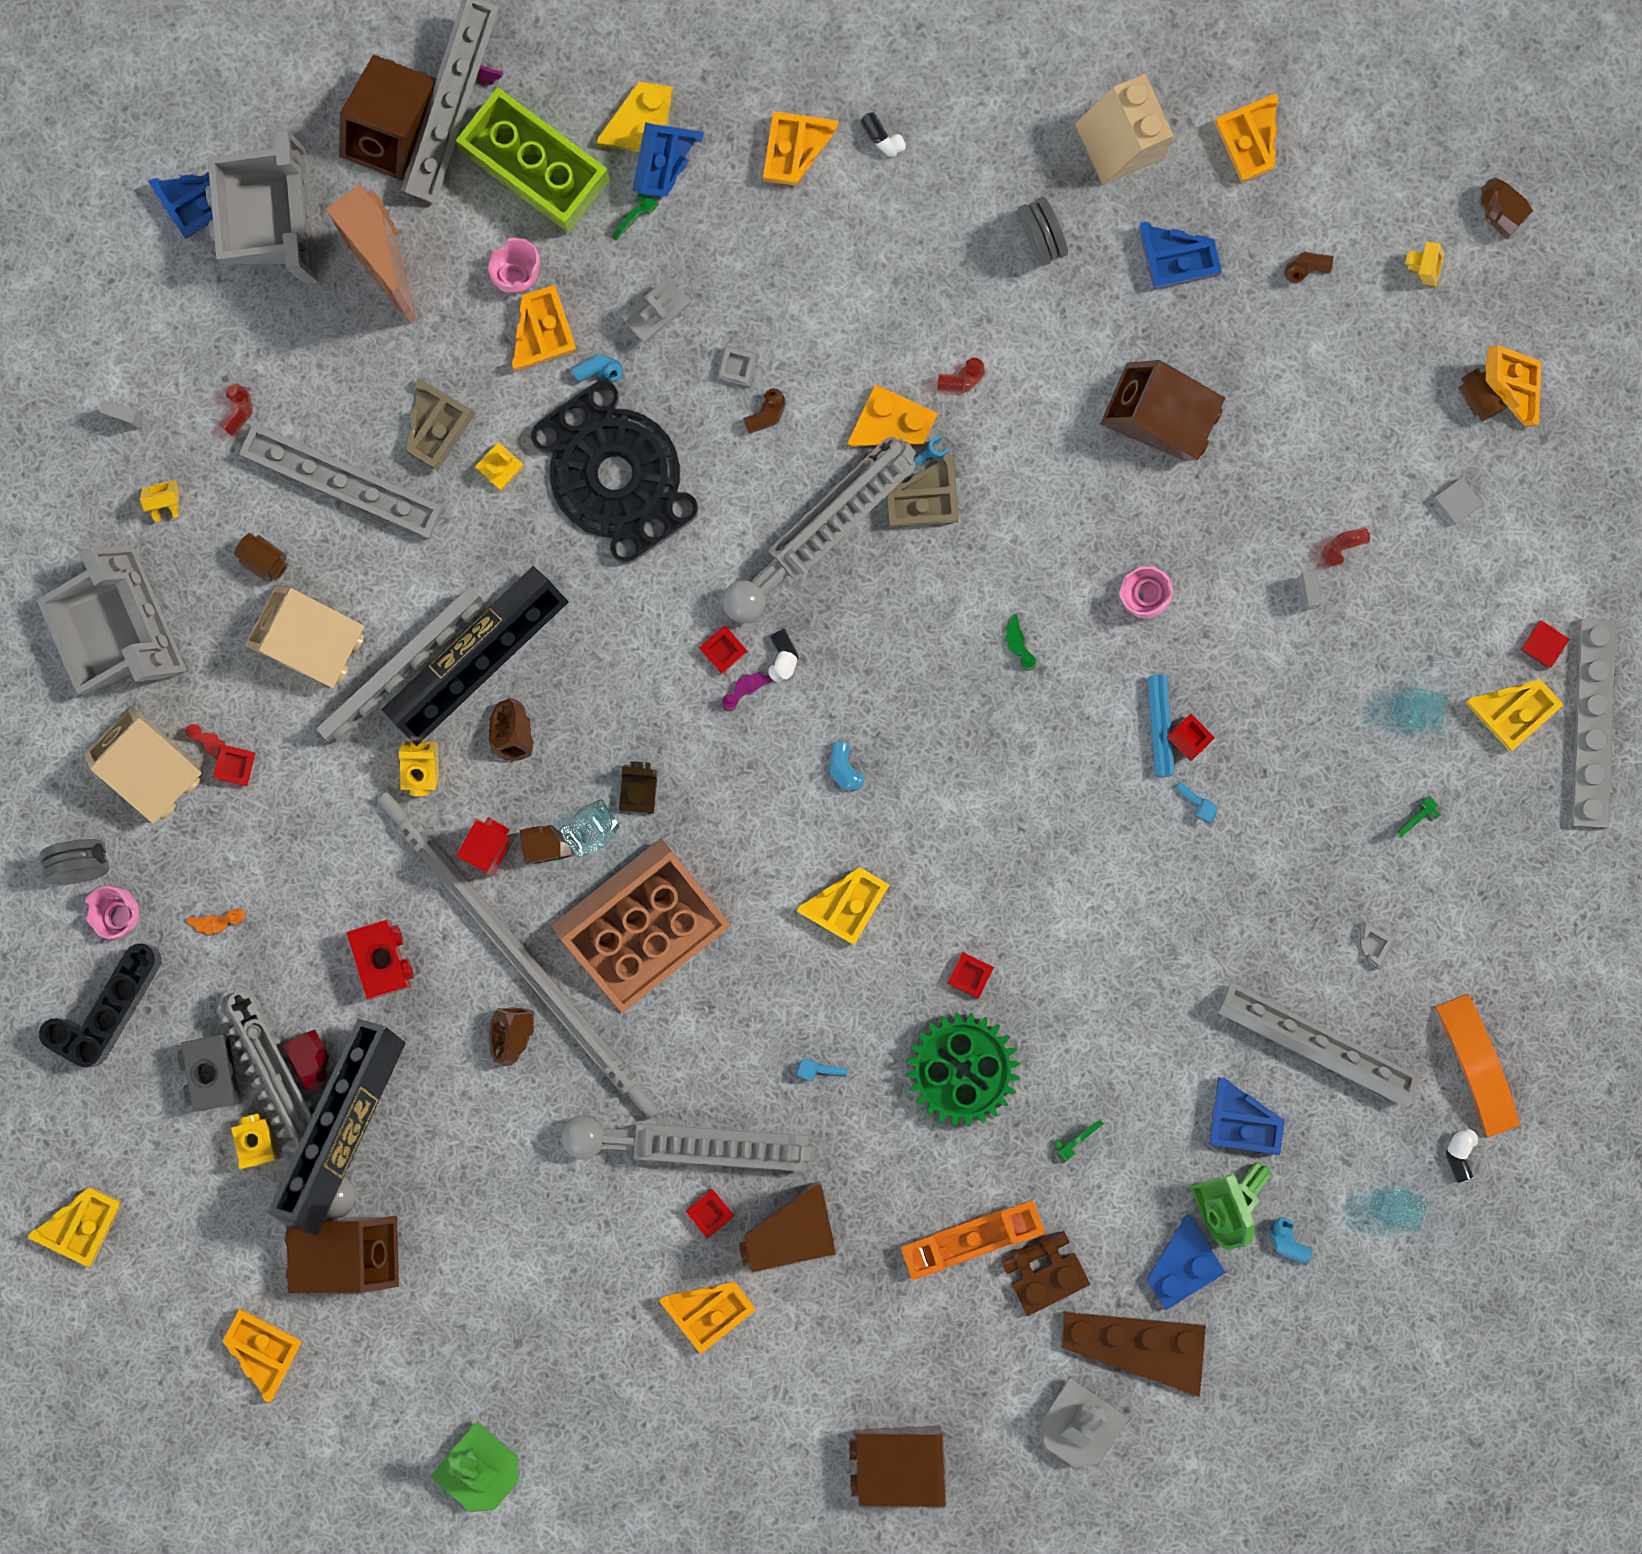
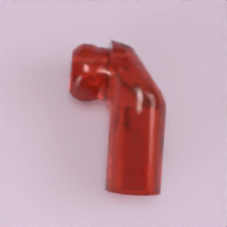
(965, 380)
(240, 408)
(1343, 541)

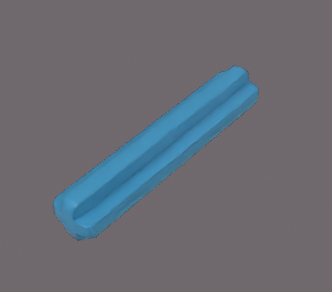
(1160, 725)

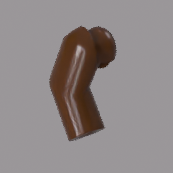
(1305, 263)
(769, 414)

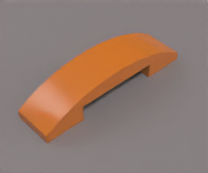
(1479, 1065)
(972, 1239)

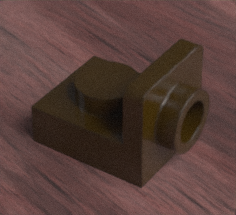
(638, 788)

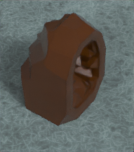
(1504, 206)
(510, 731)
(543, 845)
(510, 1034)

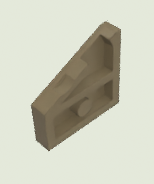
(435, 424)
(925, 497)

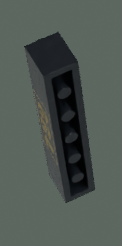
(475, 655)
(336, 1127)

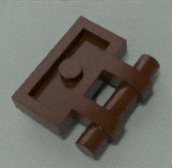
(1049, 1283)

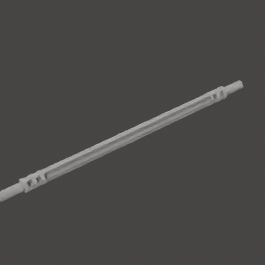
(517, 955)

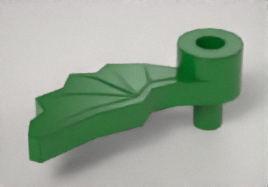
(648, 205)
(1016, 644)
(1427, 806)
(1066, 1152)

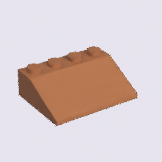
(372, 240)
(641, 925)

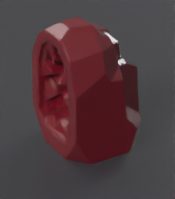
(308, 1059)

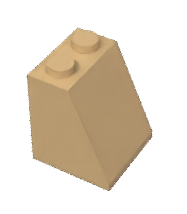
(1125, 130)
(305, 636)
(143, 765)

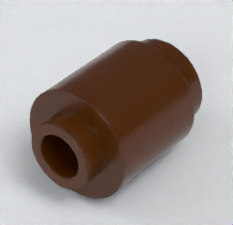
(1480, 396)
(261, 557)

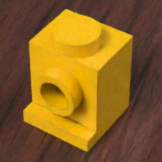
(423, 758)
(266, 1148)

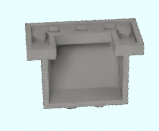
(263, 207)
(110, 623)

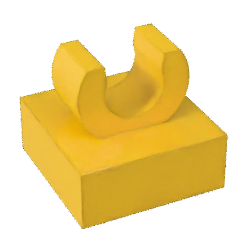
(1427, 263)
(499, 466)
(158, 496)

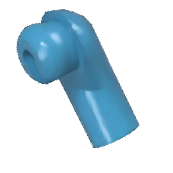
(600, 366)
(841, 769)
(1285, 1243)

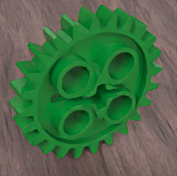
(943, 1094)

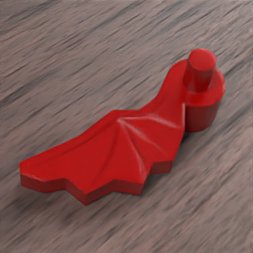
(210, 740)

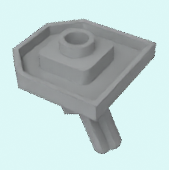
(1080, 1425)

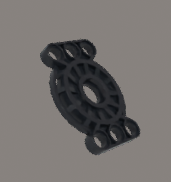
(603, 438)

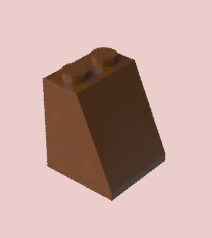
(384, 116)
(1163, 409)
(790, 1234)
(344, 1256)
(899, 1467)

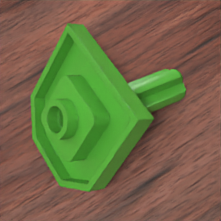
(1229, 1205)
(478, 1470)

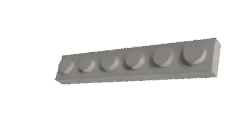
(449, 99)
(341, 481)
(390, 675)
(1593, 723)
(1319, 1045)

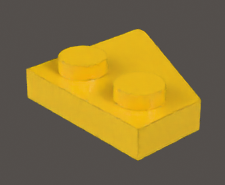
(644, 104)

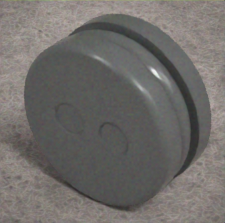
(1043, 231)
(74, 861)

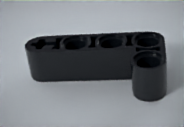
(109, 1001)

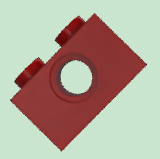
(486, 845)
(365, 944)

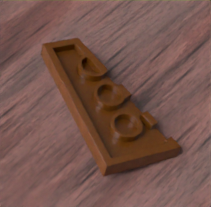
(1146, 1347)

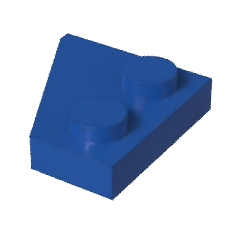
(662, 157)
(185, 201)
(1178, 257)
(1244, 1122)
(1184, 1265)

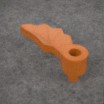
(215, 924)

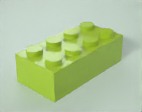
(533, 160)

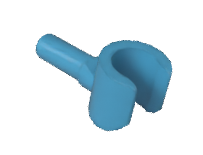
(930, 453)
(1206, 808)
(808, 1069)

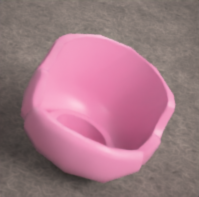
(516, 255)
(1156, 590)
(102, 903)

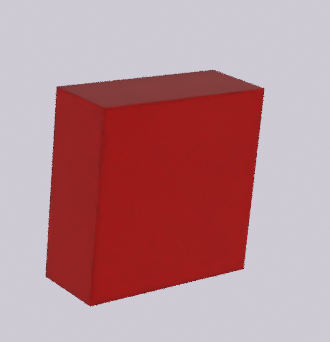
(1545, 644)
(723, 649)
(1190, 737)
(234, 765)
(970, 975)
(710, 1213)

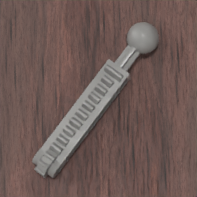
(823, 526)
(274, 1079)
(585, 1138)

